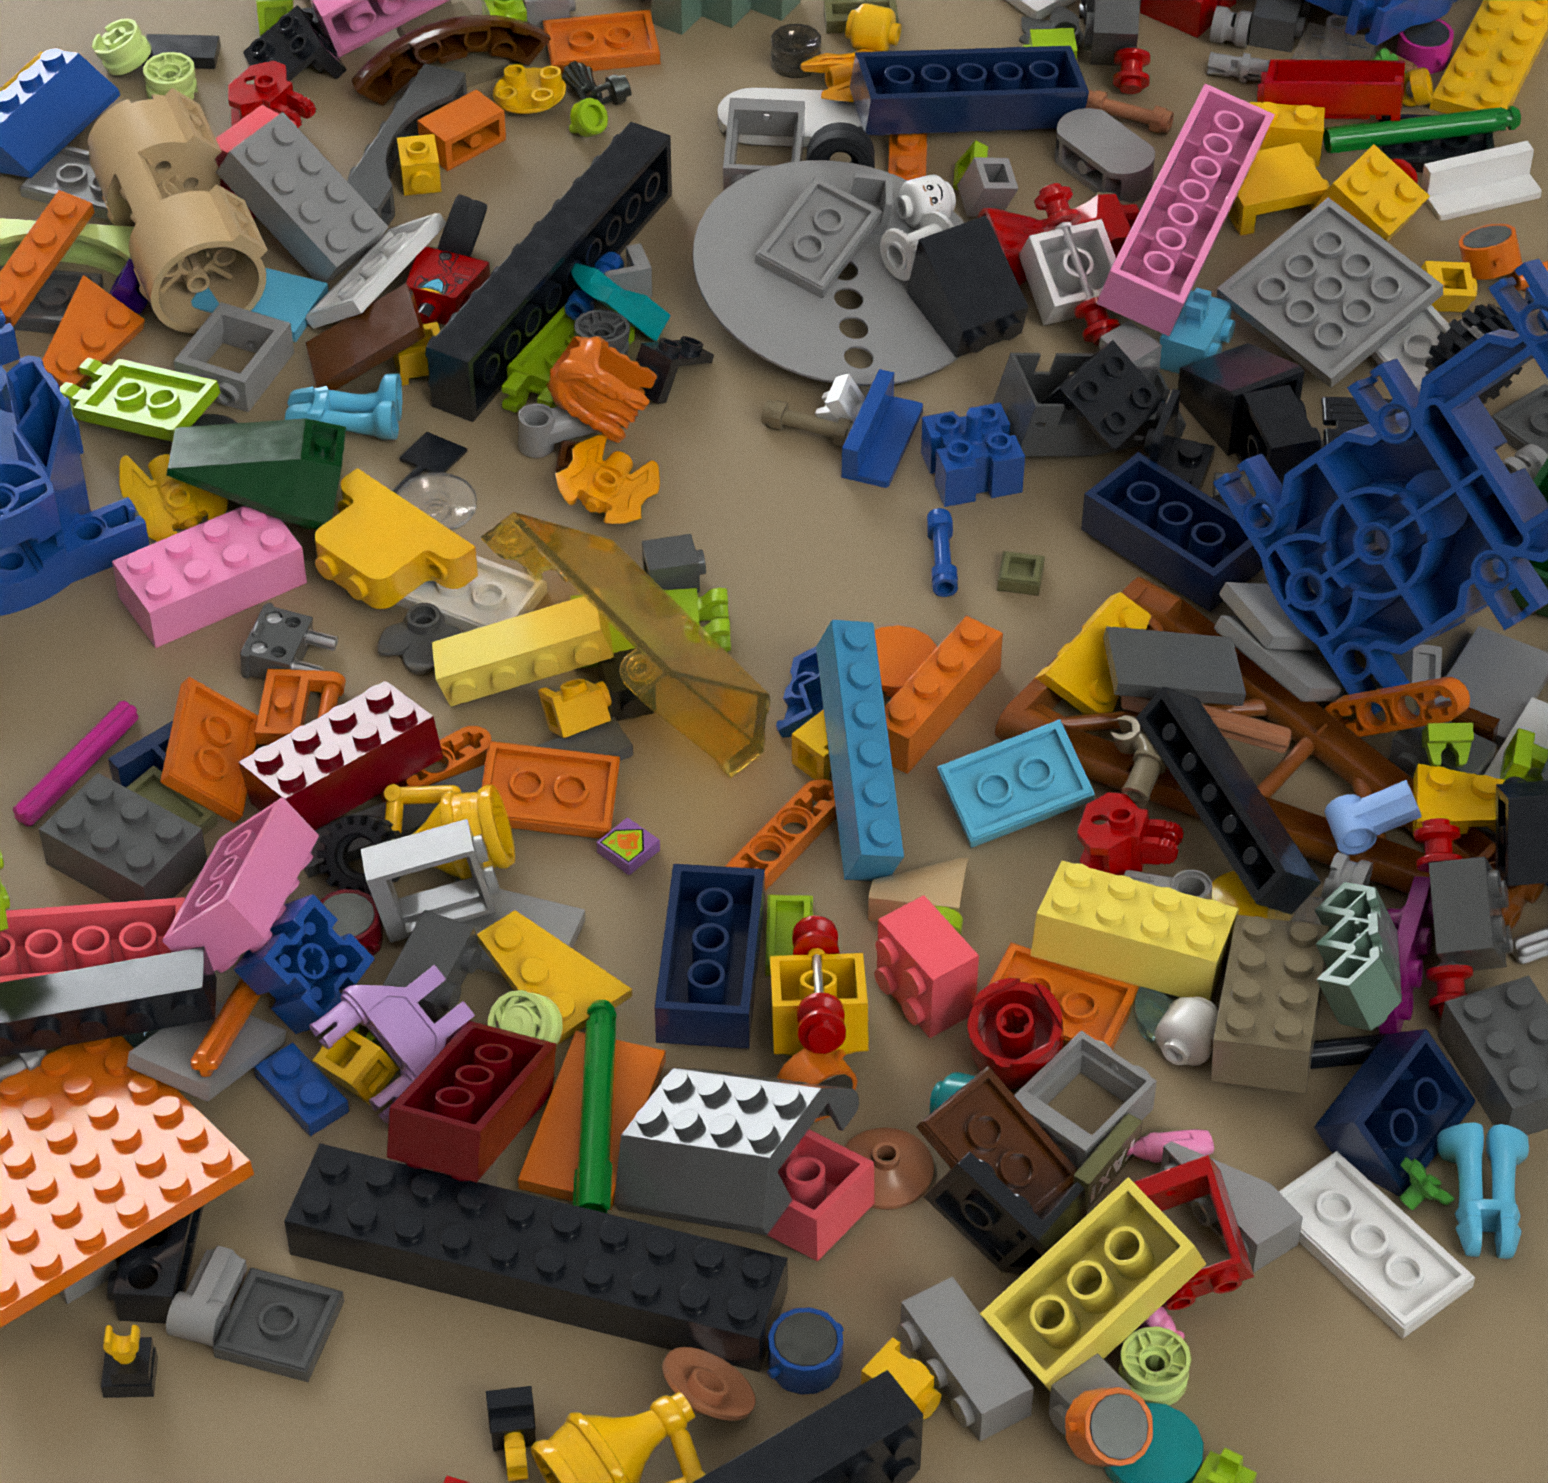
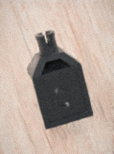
(999, 1220)

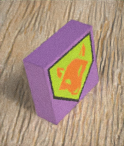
(628, 846)

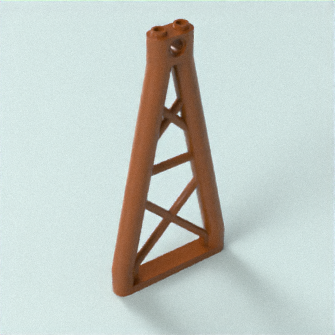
(1310, 727)

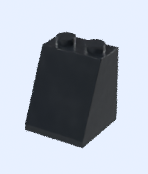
(967, 287)
(1215, 387)

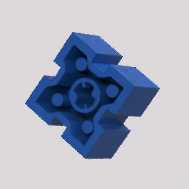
(972, 454)
(304, 964)

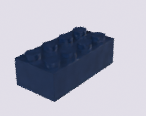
(1170, 530)
(710, 956)

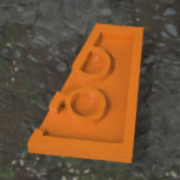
(92, 328)

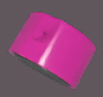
(1427, 45)

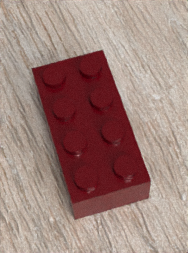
(344, 756)
(471, 1101)

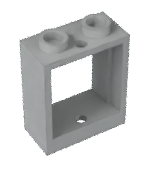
(748, 118)
(243, 329)
(421, 851)
(1103, 1067)

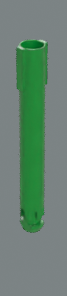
(1419, 129)
(594, 1168)

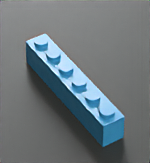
(859, 751)

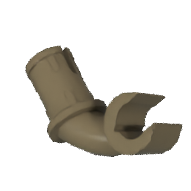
(1146, 759)

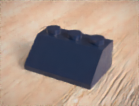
(1395, 1109)

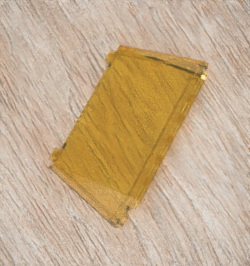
(674, 660)

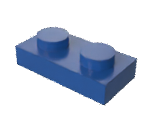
(301, 1089)

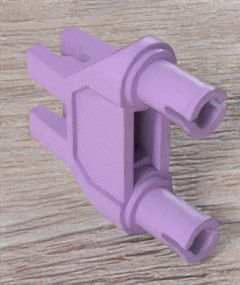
(397, 1025)

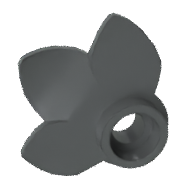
(1059, 18)
(415, 636)

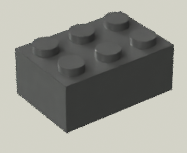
(122, 843)
(1502, 1051)

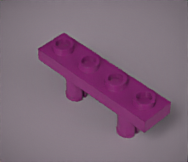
(1414, 941)

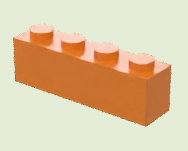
(941, 690)

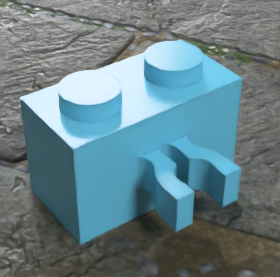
(1198, 331)

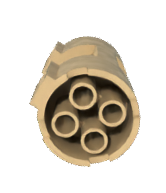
(187, 229)

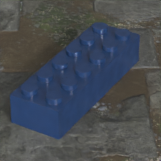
(966, 89)

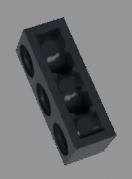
(160, 1268)

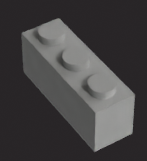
(965, 1359)

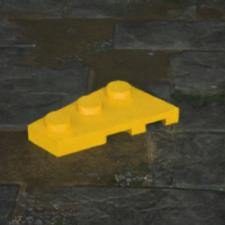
(1082, 666)

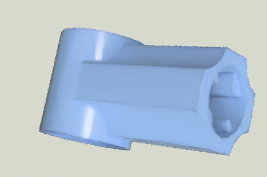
(1359, 820)

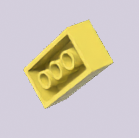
(1133, 931)
(1094, 1285)

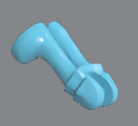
(364, 414)
(1505, 1150)

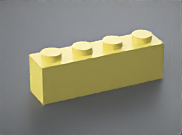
(521, 650)

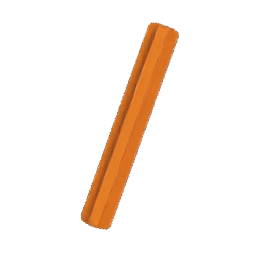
(224, 1029)

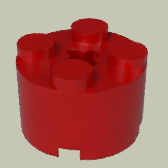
(1021, 1008)

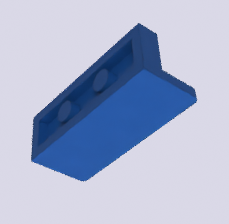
(879, 434)

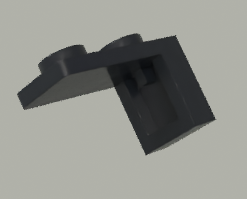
(665, 358)

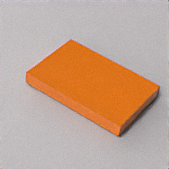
(603, 41)
(206, 747)
(554, 788)
(1086, 999)

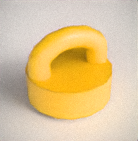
(1421, 87)

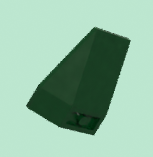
(266, 465)

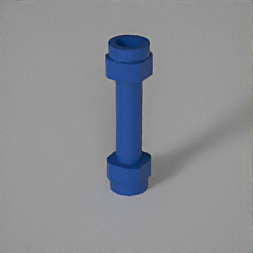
(579, 300)
(944, 573)

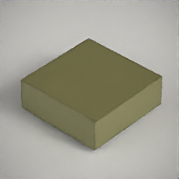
(1021, 573)

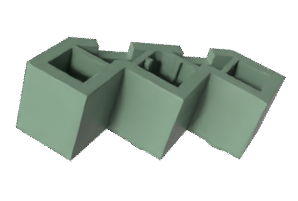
(682, 14)
(1359, 956)

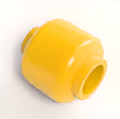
(872, 28)

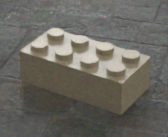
(1269, 1005)

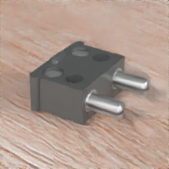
(281, 642)

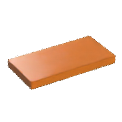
(555, 1147)

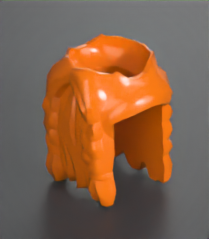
(600, 386)

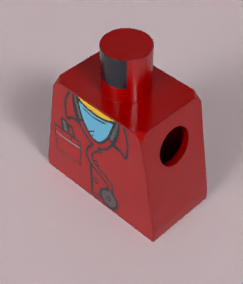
(444, 282)

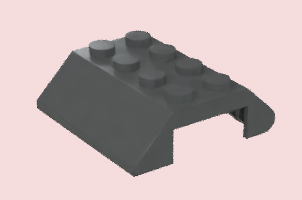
(714, 1146)

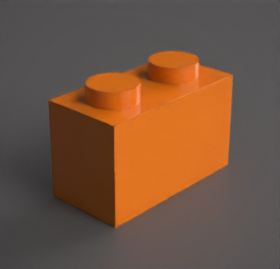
(464, 128)

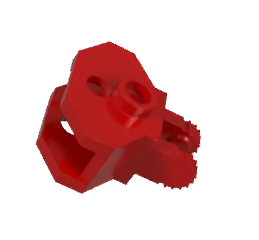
(270, 90)
(1127, 836)

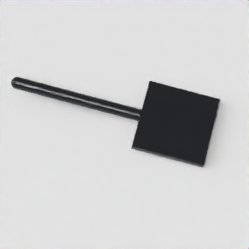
(431, 455)

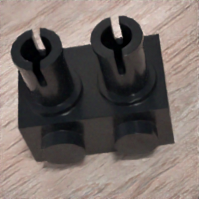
(1522, 831)

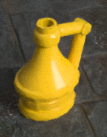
(481, 808)
(618, 1447)

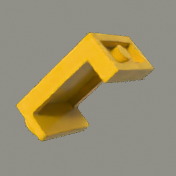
(1277, 181)

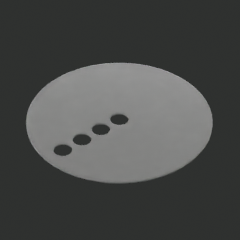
(790, 322)

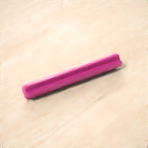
(75, 763)

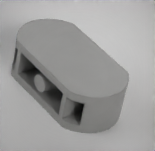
(1104, 154)

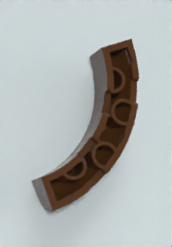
(446, 42)

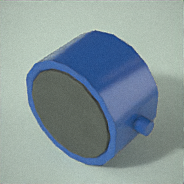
(805, 1350)

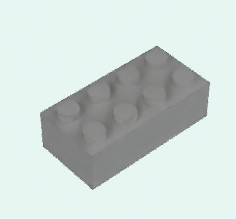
(301, 199)

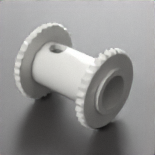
(900, 248)

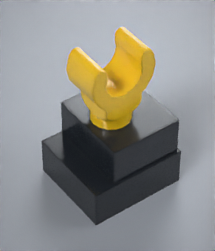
(128, 1365)
(512, 1426)

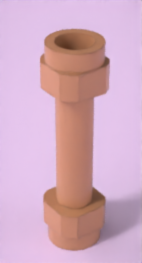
(1158, 119)

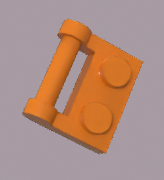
(287, 698)

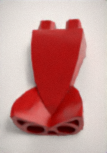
(1014, 229)

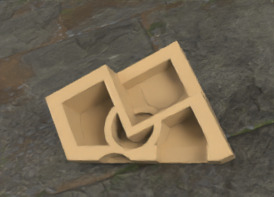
(940, 883)

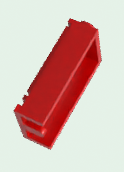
(1342, 86)

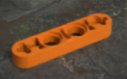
(1396, 712)
(790, 845)

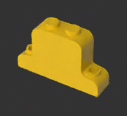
(387, 546)

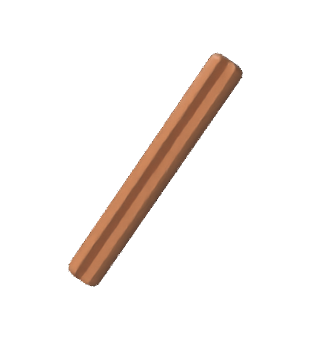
(1233, 726)

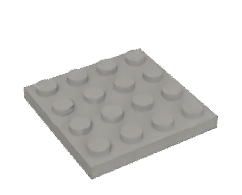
(1330, 292)

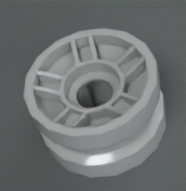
(1346, 871)

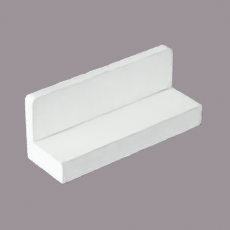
(1480, 181)

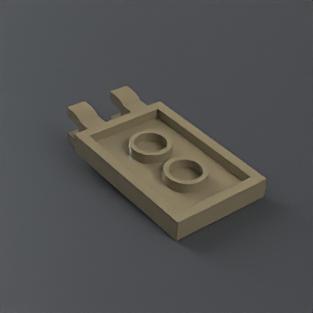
(477, 65)

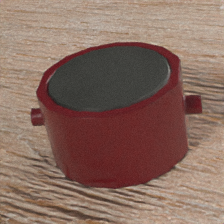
(357, 916)

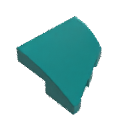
(635, 307)

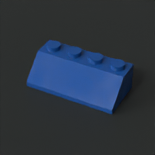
(49, 109)

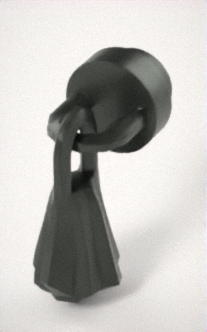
(581, 80)

